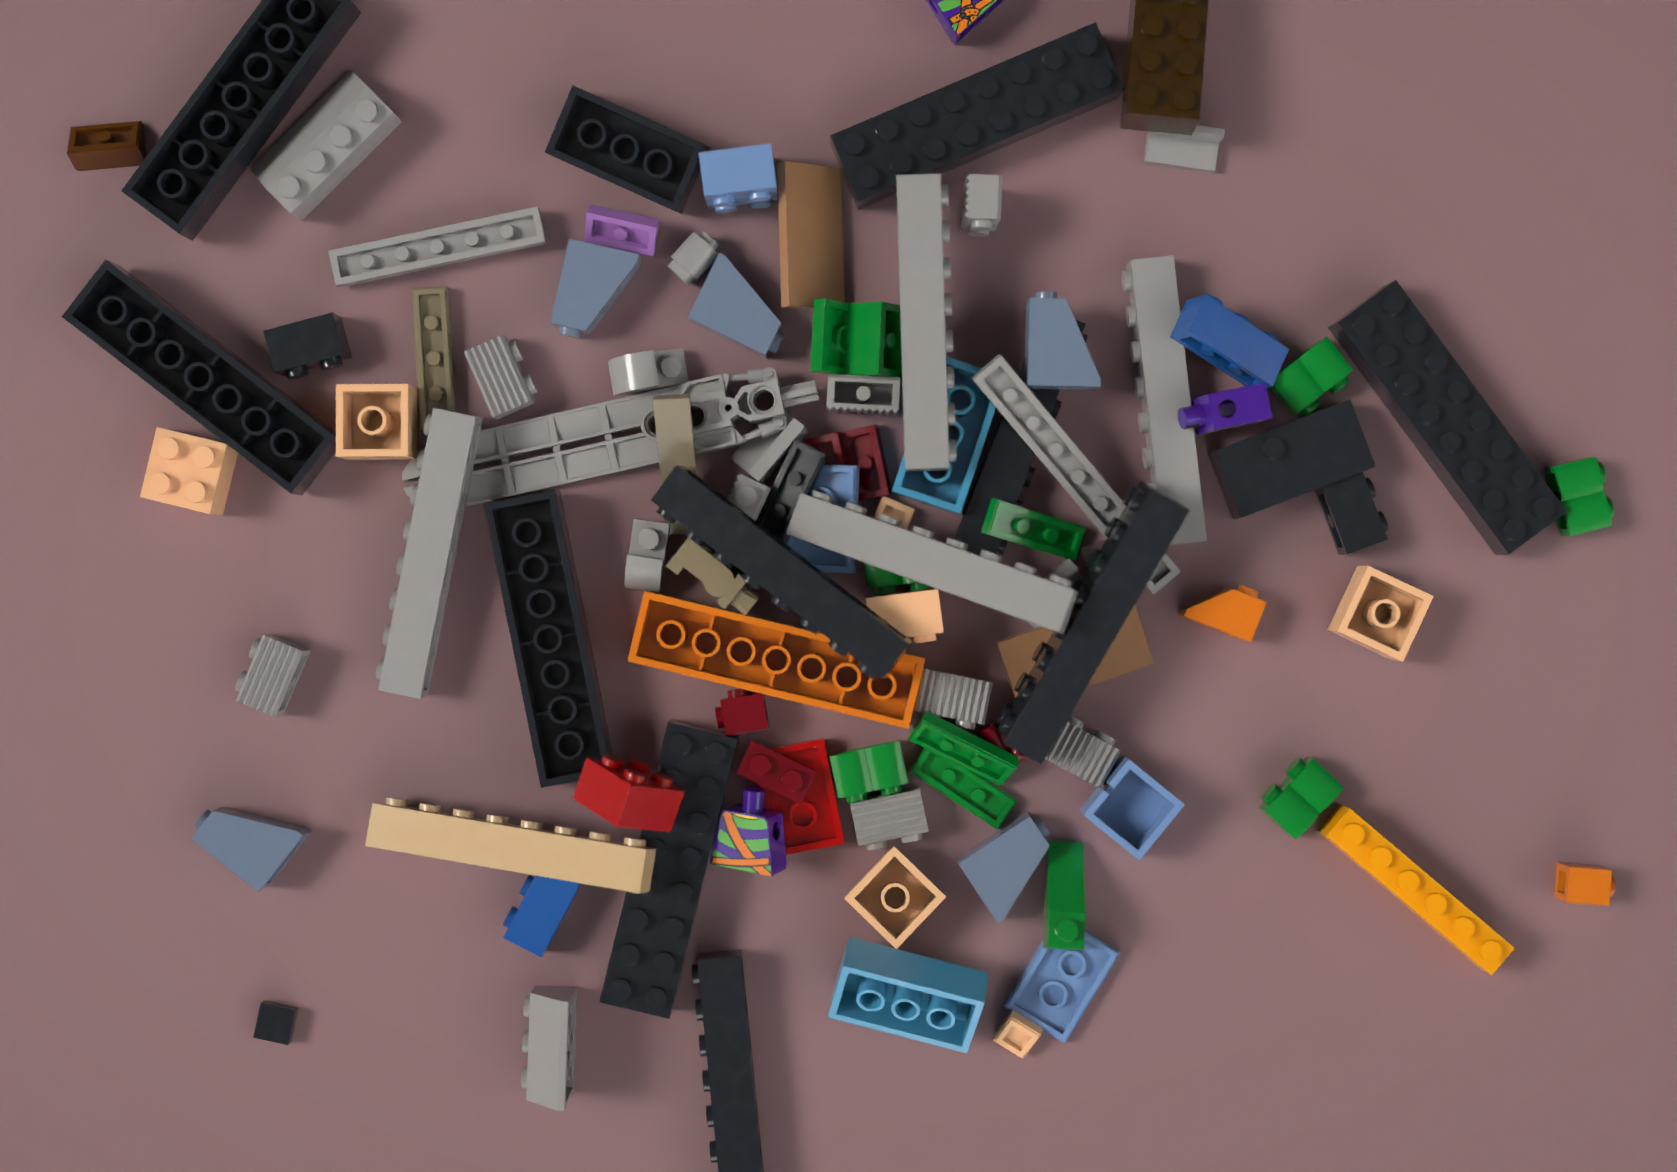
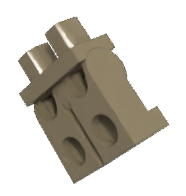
(716, 577)

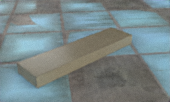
(433, 350)
(674, 438)

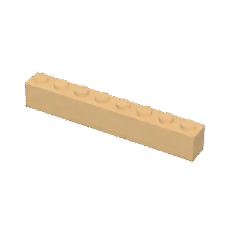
(511, 847)

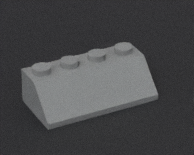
(325, 145)

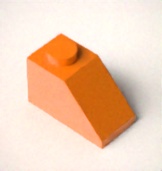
(1229, 612)

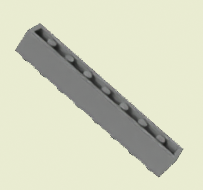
(923, 322)
(1163, 388)
(429, 553)
(932, 562)

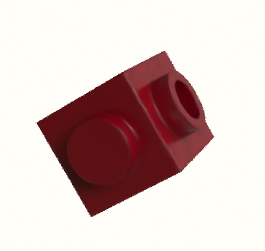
(742, 712)

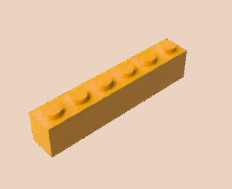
(1415, 889)

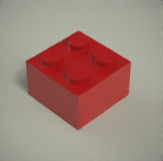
(628, 794)

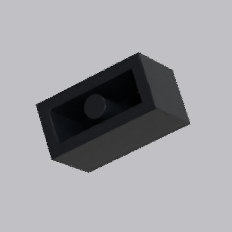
(307, 345)
(1352, 513)

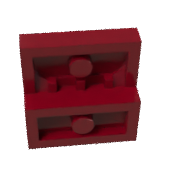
(858, 448)

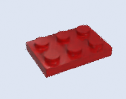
(817, 819)

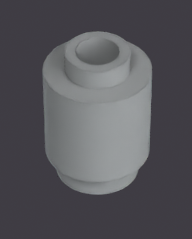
(694, 257)

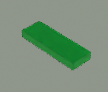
(1033, 529)
(963, 748)
(964, 787)

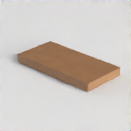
(810, 234)
(1125, 654)

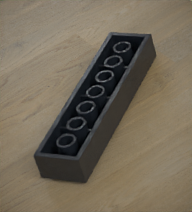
(237, 109)
(977, 114)
(202, 377)
(1447, 419)
(1101, 607)
(548, 634)
(659, 923)

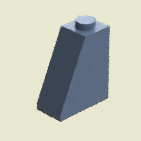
(590, 285)
(736, 311)
(1055, 347)
(249, 843)
(1005, 863)

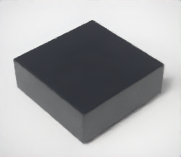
(275, 1022)

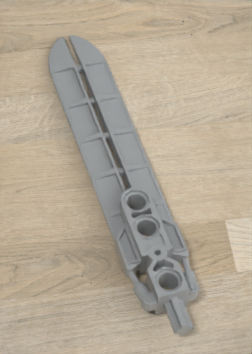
(616, 416)

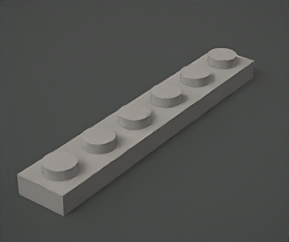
(437, 247)

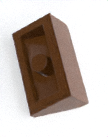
(107, 146)

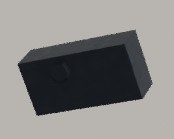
(626, 149)
(1291, 459)

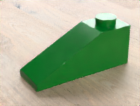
(1064, 896)

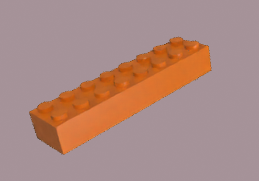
(768, 659)

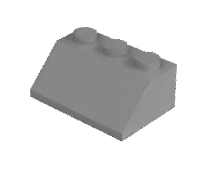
(550, 1045)

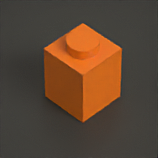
(1584, 883)

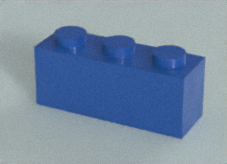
(1229, 341)
(539, 913)

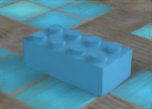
(972, 421)
(908, 995)

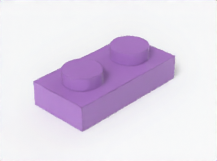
(621, 230)

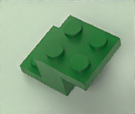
(856, 338)

